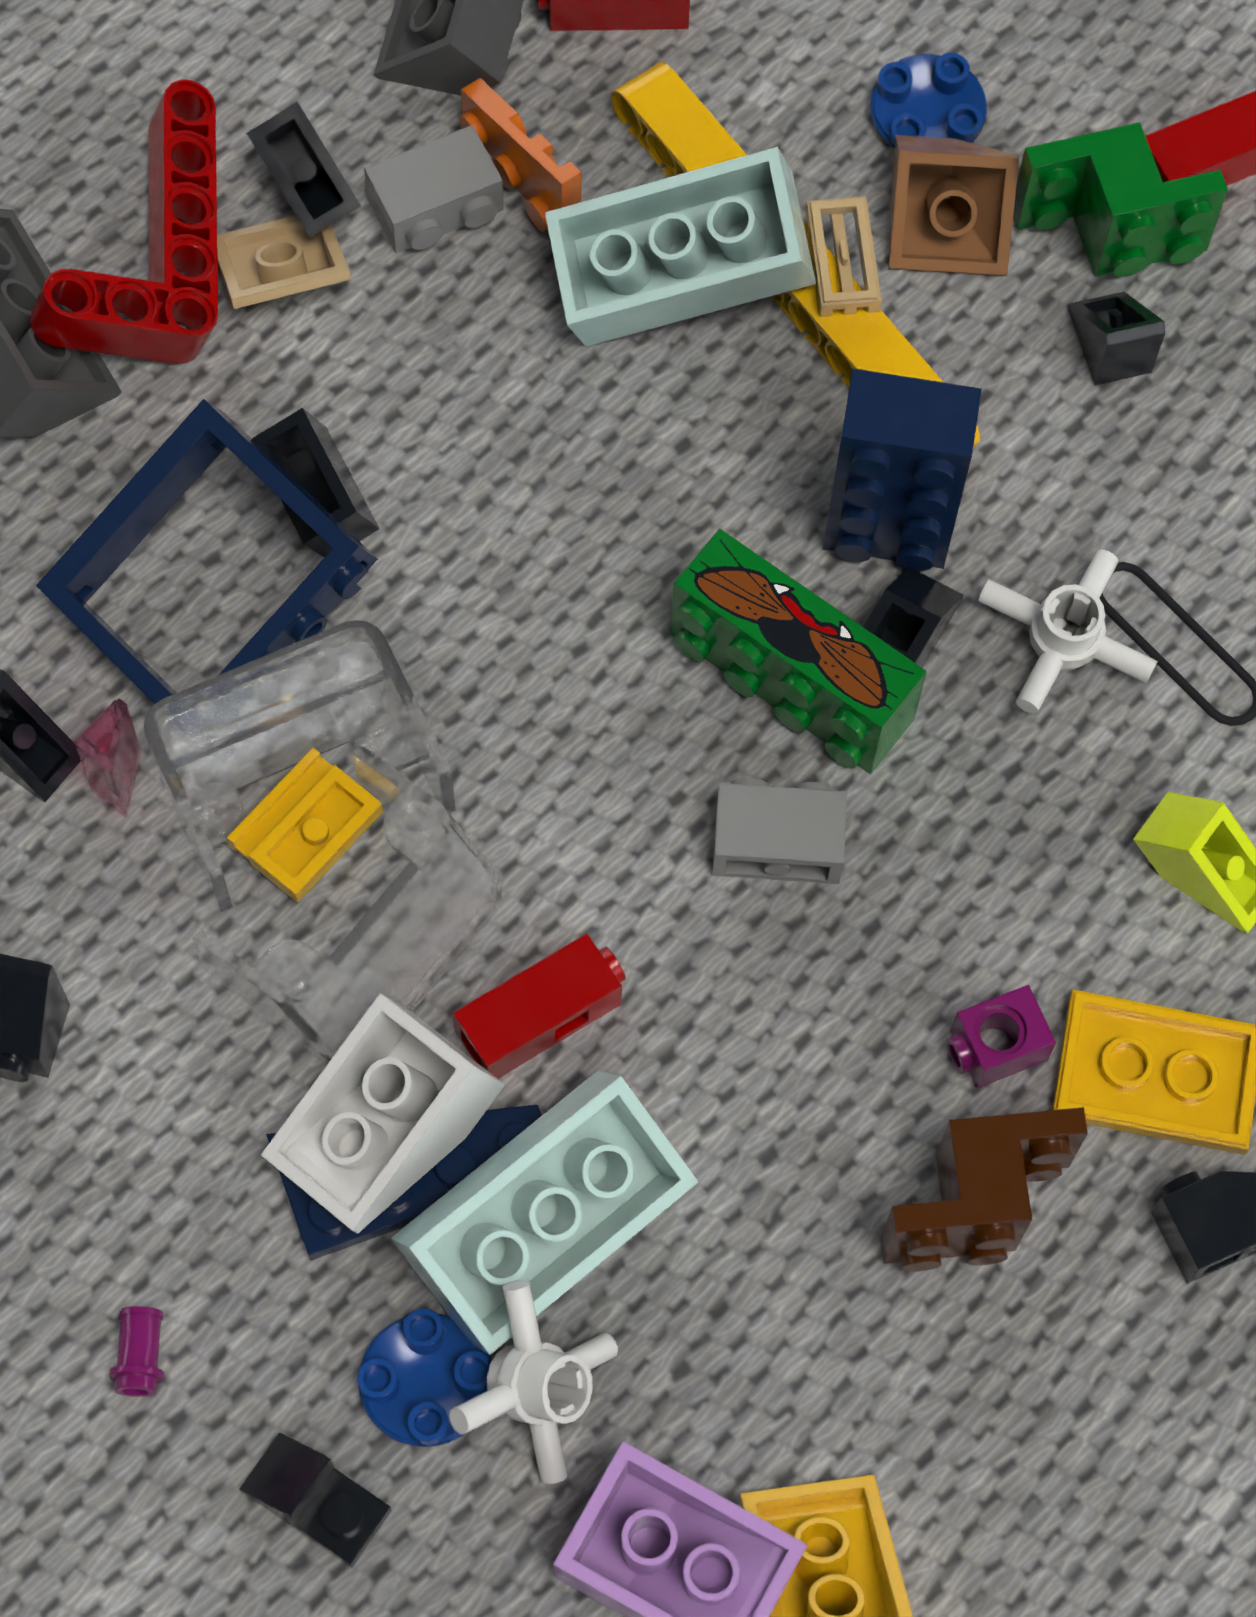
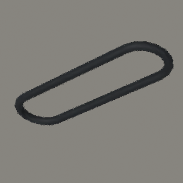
(1199, 631)

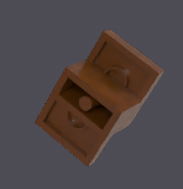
(983, 1188)

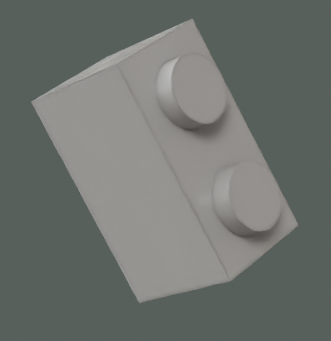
(434, 190)
(779, 831)

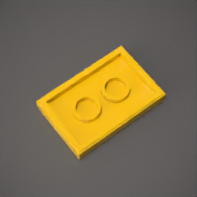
(1158, 1071)

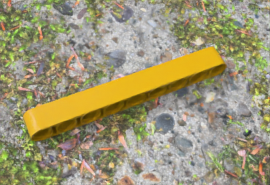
(687, 137)

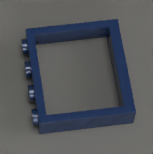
(147, 501)

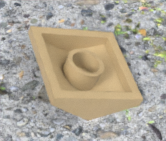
(278, 261)

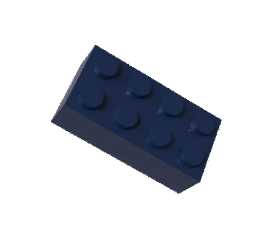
(901, 469)

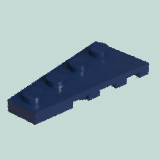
(327, 1234)

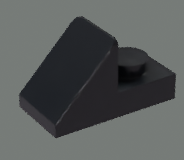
(316, 1498)

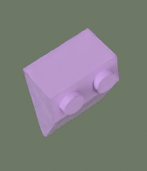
(673, 1547)

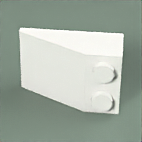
(381, 1114)

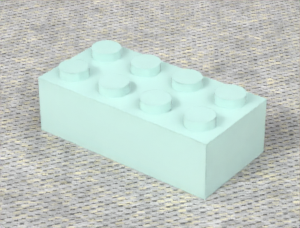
(680, 247)
(545, 1207)

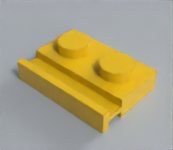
(305, 825)

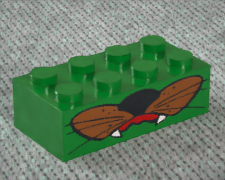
(794, 652)

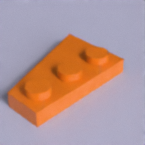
(518, 159)

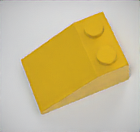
(848, 1554)

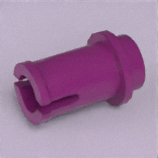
(138, 1352)

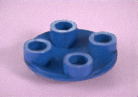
(928, 99)
(418, 1375)

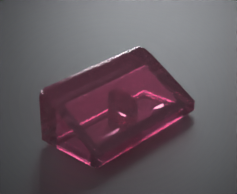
(111, 756)

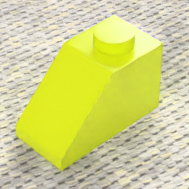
(1204, 855)

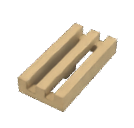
(848, 298)

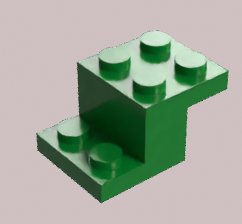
(1118, 200)

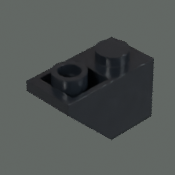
(913, 614)

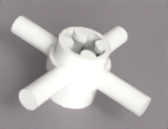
(1058, 647)
(536, 1383)

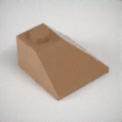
(951, 206)

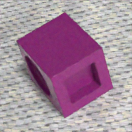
(1015, 1015)

